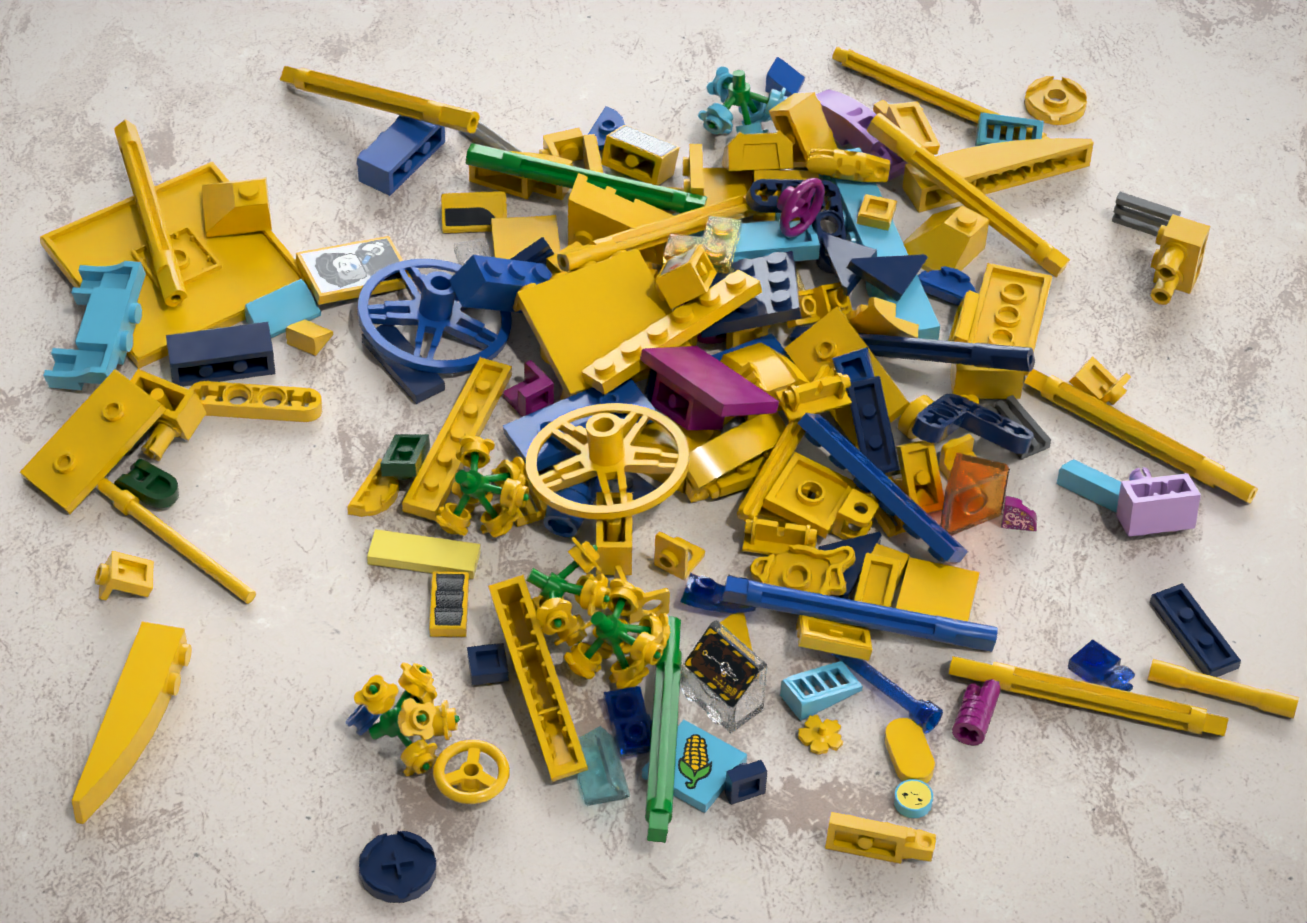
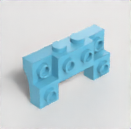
(765, 238)
(105, 327)

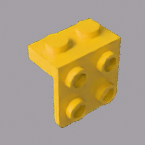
(713, 183)

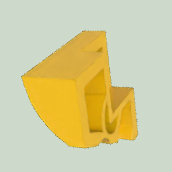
(880, 319)

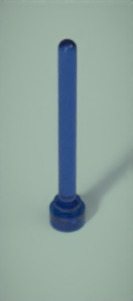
(922, 712)

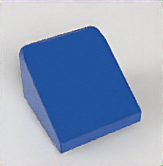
(783, 76)
(855, 364)

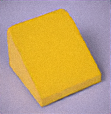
(308, 336)

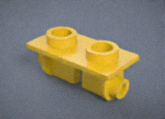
(815, 396)
(767, 538)

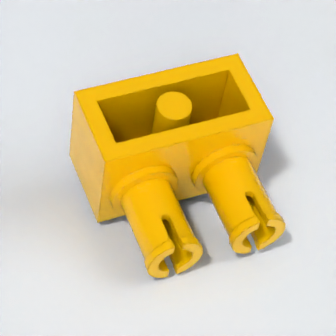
(1179, 257)
(181, 416)

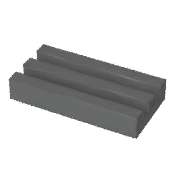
(1142, 221)
(1015, 411)

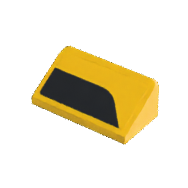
(472, 211)

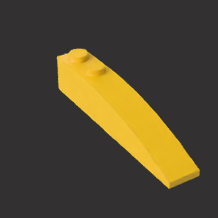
(999, 167)
(538, 678)
(133, 713)

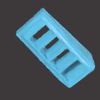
(1000, 120)
(803, 706)

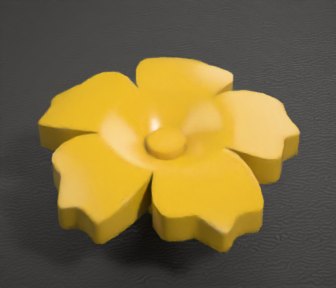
(820, 735)

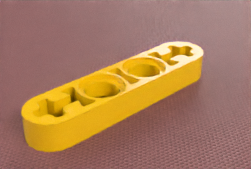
(256, 396)

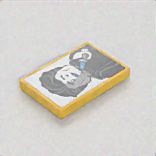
(343, 269)

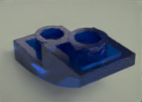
(708, 595)
(628, 720)

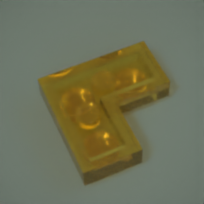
(718, 242)

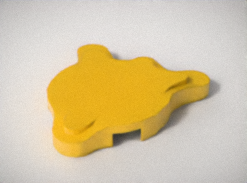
(806, 569)

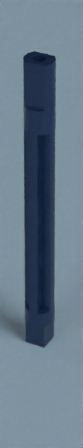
(974, 354)

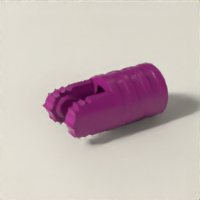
(976, 712)

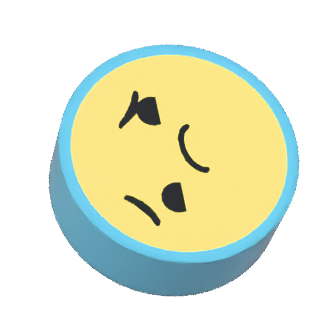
(913, 798)

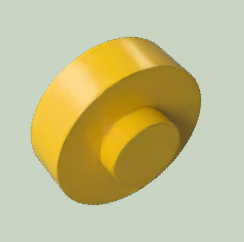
(909, 415)

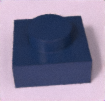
(487, 663)
(745, 781)

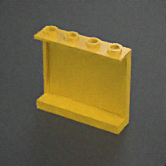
(591, 314)

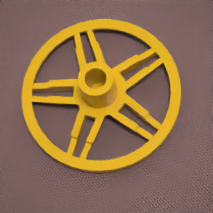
(607, 455)

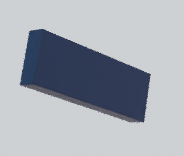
(416, 383)
(873, 424)
(1195, 631)

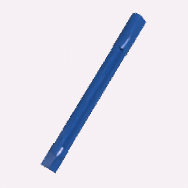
(860, 614)

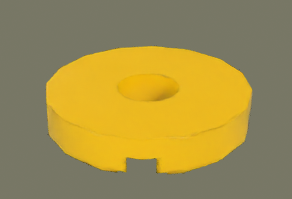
(1063, 112)

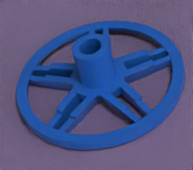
(433, 311)

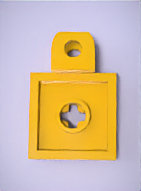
(833, 502)

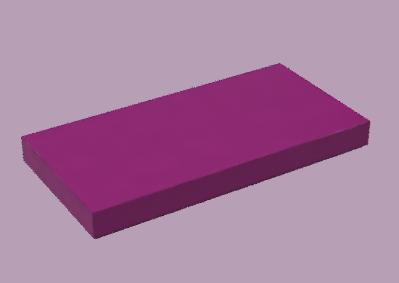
(709, 381)

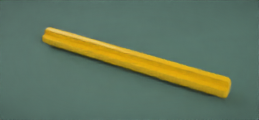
(776, 462)

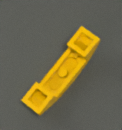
(734, 448)

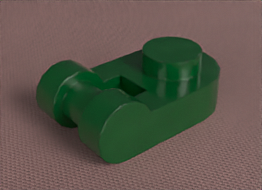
(157, 489)

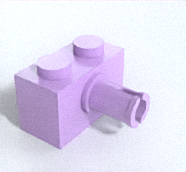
(1157, 503)

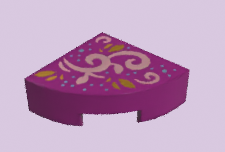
(1018, 516)

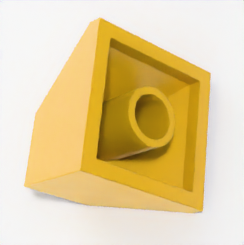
(236, 207)
(949, 238)

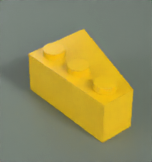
(601, 213)

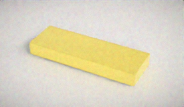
(422, 553)

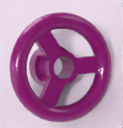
(796, 203)

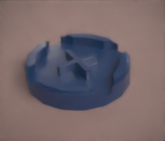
(397, 867)

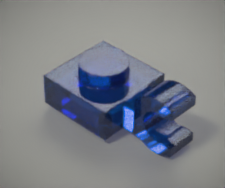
(1100, 665)

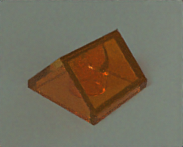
(973, 493)

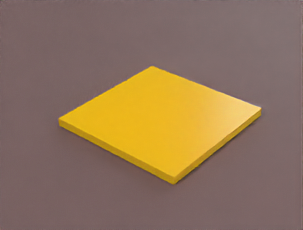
(216, 271)

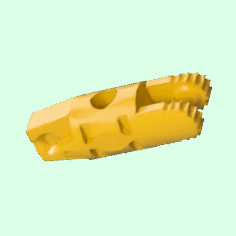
(848, 165)

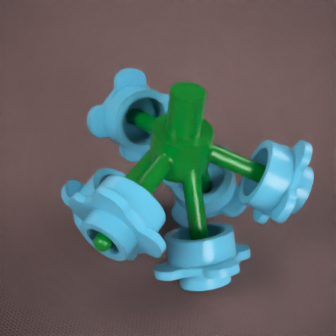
(735, 91)

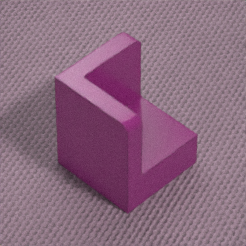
(532, 393)

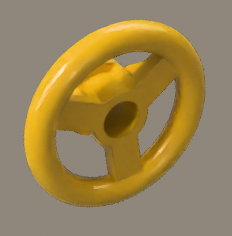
(471, 781)

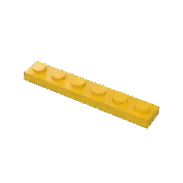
(672, 330)
(467, 417)

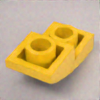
(820, 301)

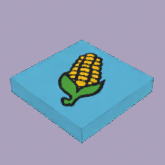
(701, 766)

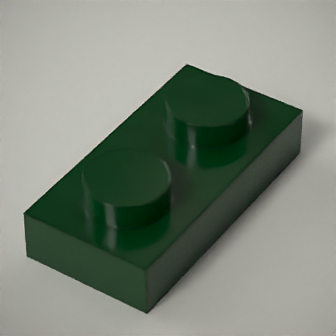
(405, 455)

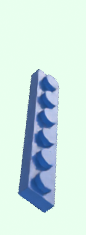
(890, 496)

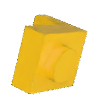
(1099, 382)

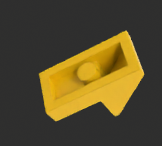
(920, 475)

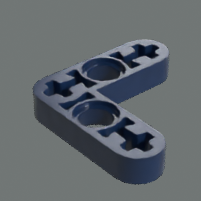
(832, 213)
(955, 411)

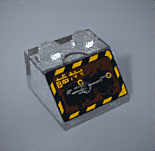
(724, 678)

